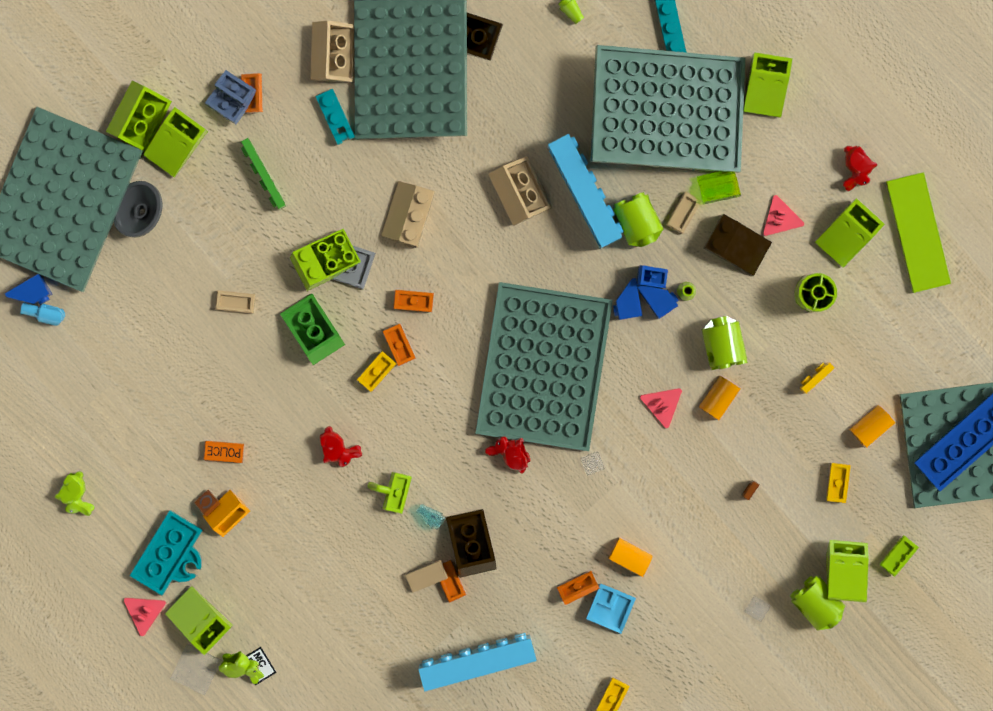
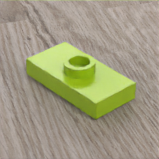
(899, 555)

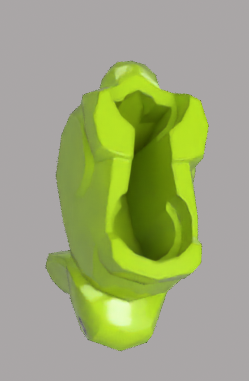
(72, 492)
(239, 665)

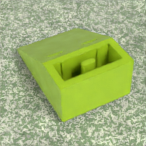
(767, 84)
(175, 142)
(849, 232)
(324, 259)
(847, 570)
(198, 620)

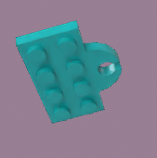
(168, 554)

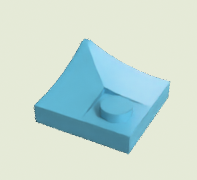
(611, 608)

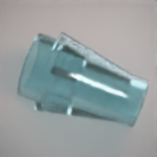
(430, 516)

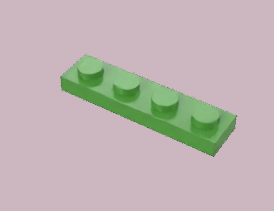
(258, 167)

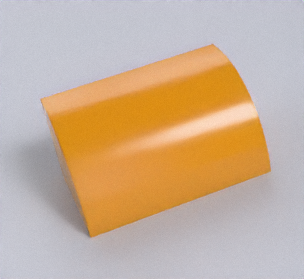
(719, 397)
(872, 426)
(227, 514)
(630, 557)

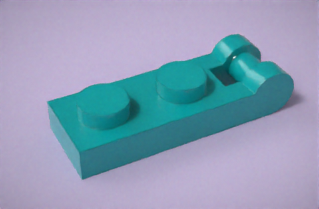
(334, 116)

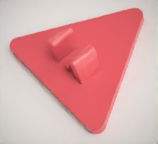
(781, 218)
(662, 404)
(144, 612)

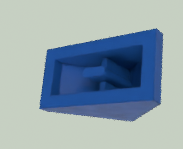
(652, 276)

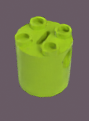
(638, 220)
(818, 283)
(724, 343)
(815, 605)

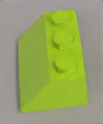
(138, 116)

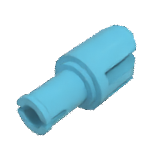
(44, 313)

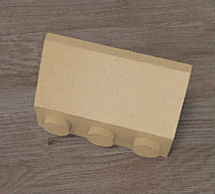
(332, 52)
(520, 190)
(408, 213)

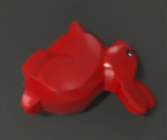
(859, 165)
(335, 450)
(513, 453)

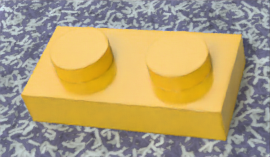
(376, 371)
(821, 372)
(838, 482)
(613, 695)

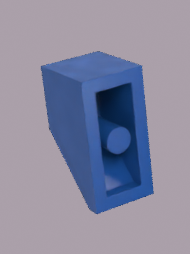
(31, 291)
(659, 300)
(628, 302)

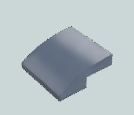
(230, 97)

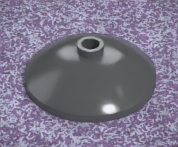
(138, 199)

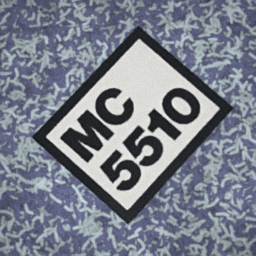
(264, 664)

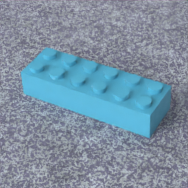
(584, 191)
(476, 662)

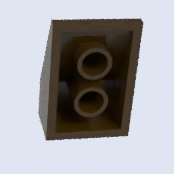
(482, 36)
(737, 244)
(471, 543)

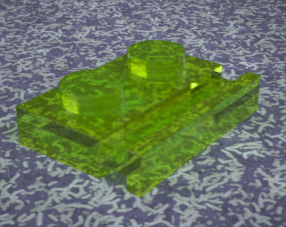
(718, 187)

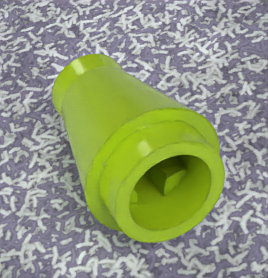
(571, 9)
(682, 295)

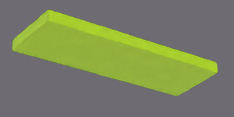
(918, 232)

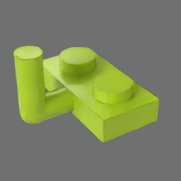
(395, 492)

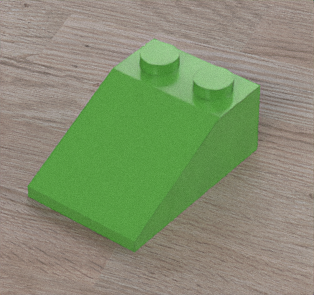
(312, 329)

